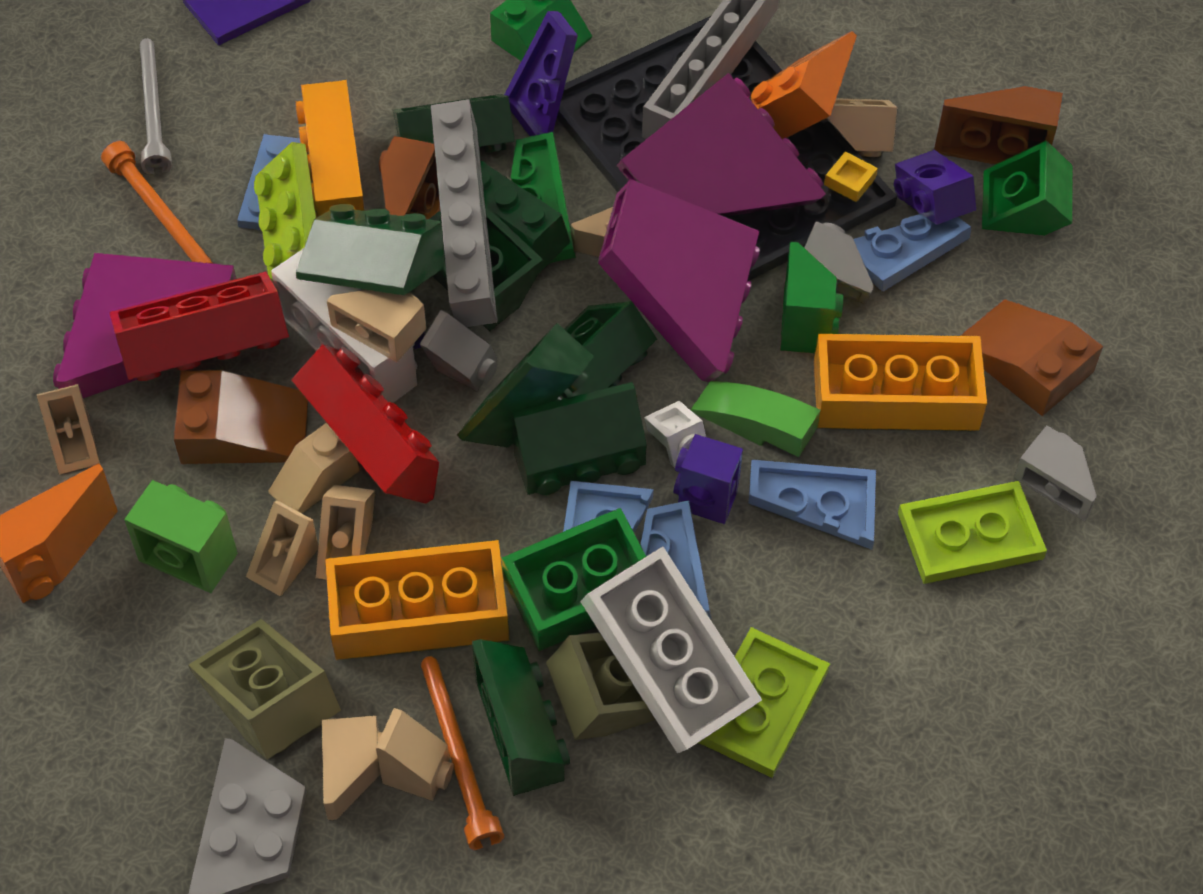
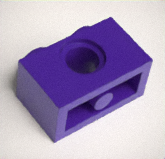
(935, 187)
(708, 477)

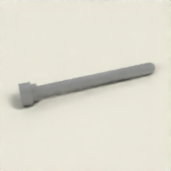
(155, 152)

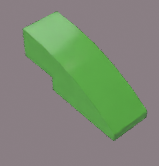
(759, 415)

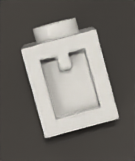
(674, 428)

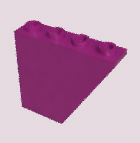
(724, 157)
(681, 272)
(112, 284)

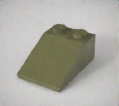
(266, 688)
(595, 688)

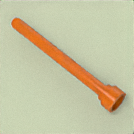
(121, 160)
(480, 821)

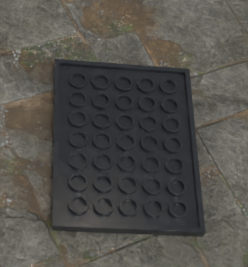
(606, 121)

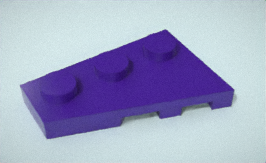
(542, 75)

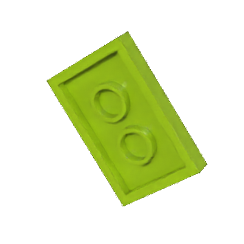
(285, 204)
(971, 532)
(787, 685)

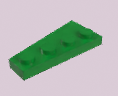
(539, 173)

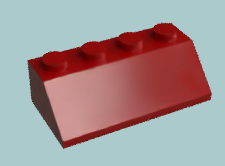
(199, 326)
(369, 424)

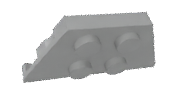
(248, 825)

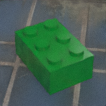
(561, 570)

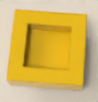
(850, 176)

